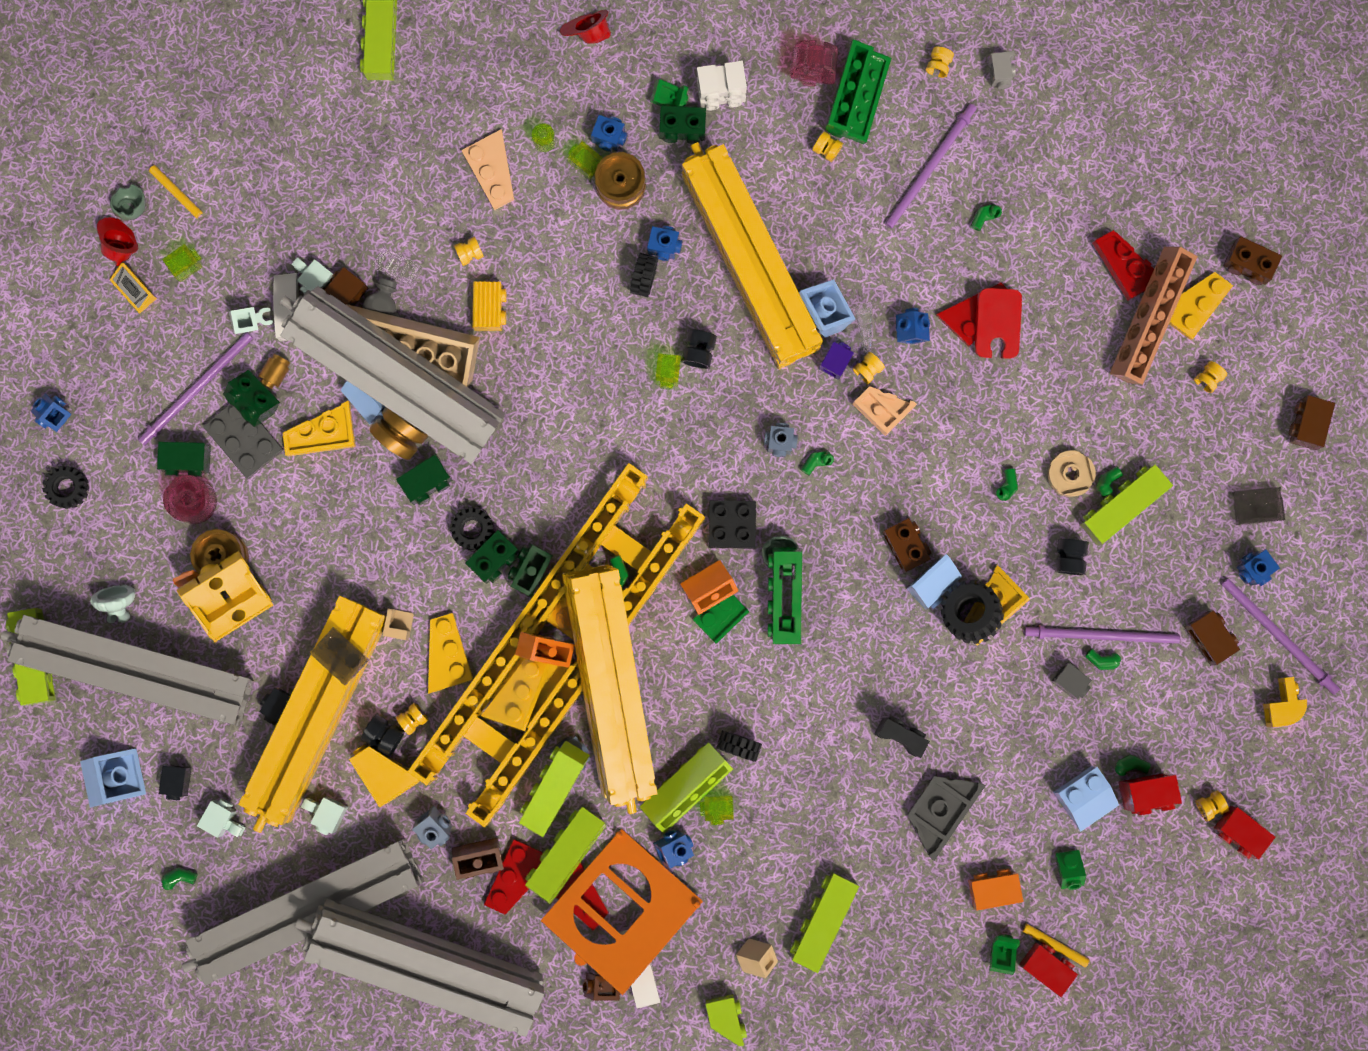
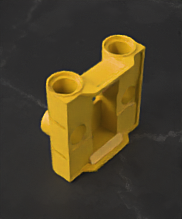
(211, 610)

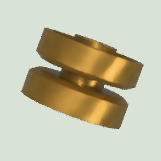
(620, 194)
(397, 434)
(212, 543)

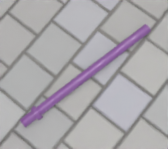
(963, 119)
(194, 389)
(1042, 632)
(1324, 679)

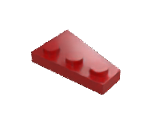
(1124, 264)
(962, 318)
(511, 881)
(591, 897)

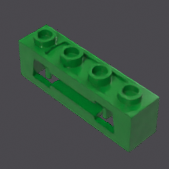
(785, 634)

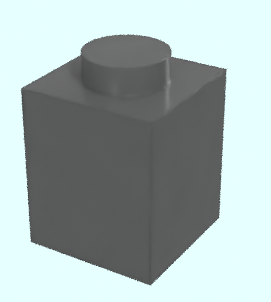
(1072, 681)

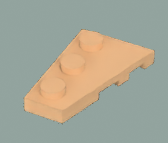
(491, 168)

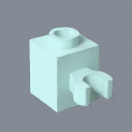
(312, 275)
(246, 319)
(327, 814)
(219, 819)

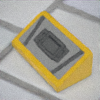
(132, 288)

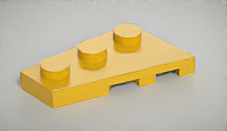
(1198, 304)
(324, 433)
(1007, 591)
(446, 655)
(518, 696)

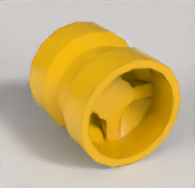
(940, 60)
(831, 150)
(468, 251)
(869, 367)
(1211, 376)
(411, 719)
(1212, 805)

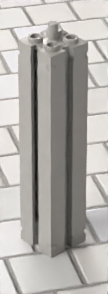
(390, 372)
(128, 670)
(273, 924)
(422, 967)

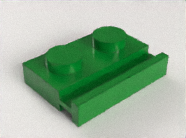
(721, 618)

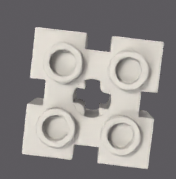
(721, 85)

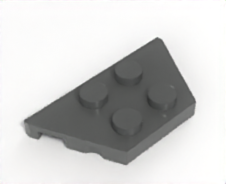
(941, 810)

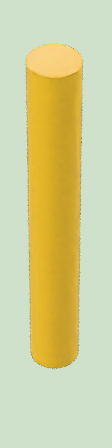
(175, 191)
(1056, 945)

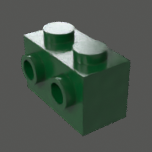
(682, 124)
(251, 398)
(183, 458)
(425, 480)
(492, 558)
(529, 569)

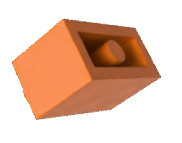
(709, 587)
(544, 649)
(995, 889)

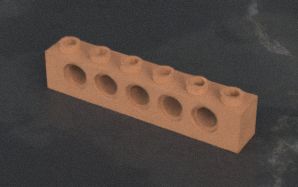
(1153, 315)

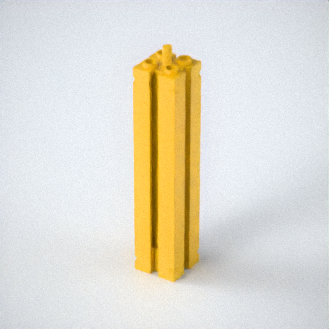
(750, 255)
(610, 685)
(308, 722)

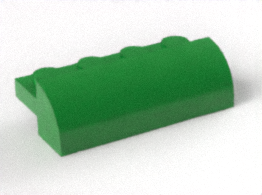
(858, 93)

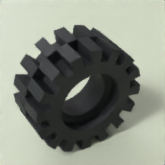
(643, 275)
(54, 480)
(458, 526)
(738, 746)

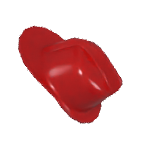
(590, 27)
(116, 240)

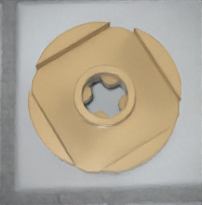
(1077, 462)

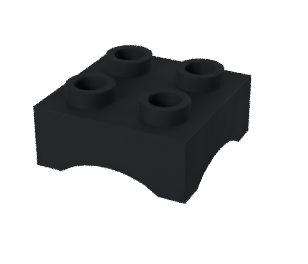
(732, 524)
(911, 739)

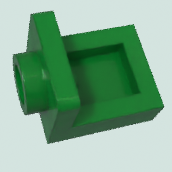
(668, 94)
(1071, 869)
(1003, 954)

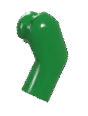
(984, 214)
(820, 458)
(1106, 479)
(1010, 486)
(617, 563)
(1103, 662)
(1129, 763)
(176, 875)

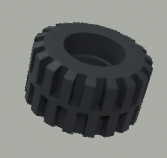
(972, 593)

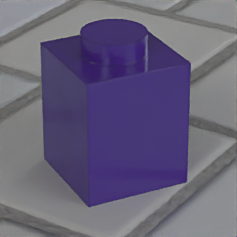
(836, 360)

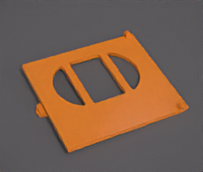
(662, 918)

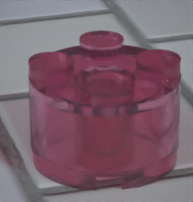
(814, 63)
(181, 490)

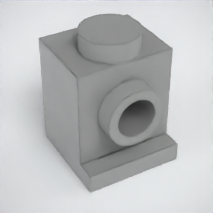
(1001, 69)

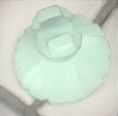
(114, 602)

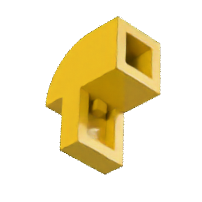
(1289, 709)

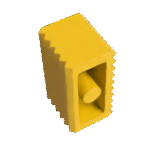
(488, 306)

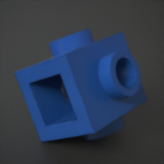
(609, 133)
(664, 235)
(912, 326)
(50, 412)
(1257, 568)
(674, 848)

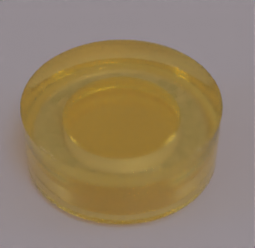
(563, 619)

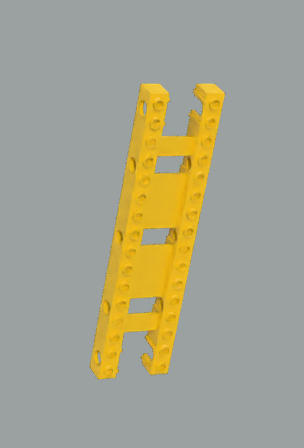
(561, 684)

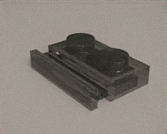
(1258, 506)
(339, 656)

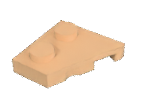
(882, 409)

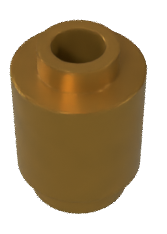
(274, 371)

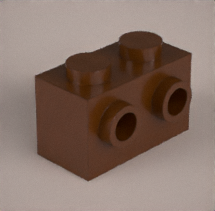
(1252, 261)
(1311, 422)
(907, 545)
(1212, 637)
(477, 858)

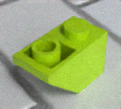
(724, 1019)

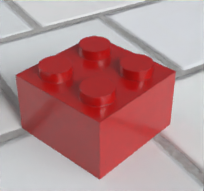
(1149, 793)

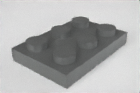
(245, 445)

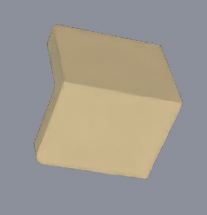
(398, 624)
(757, 958)

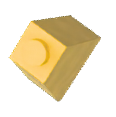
(381, 774)

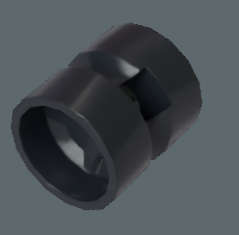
(696, 356)
(1071, 556)
(382, 735)

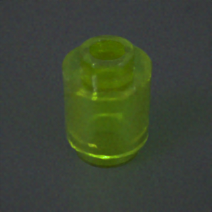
(546, 143)

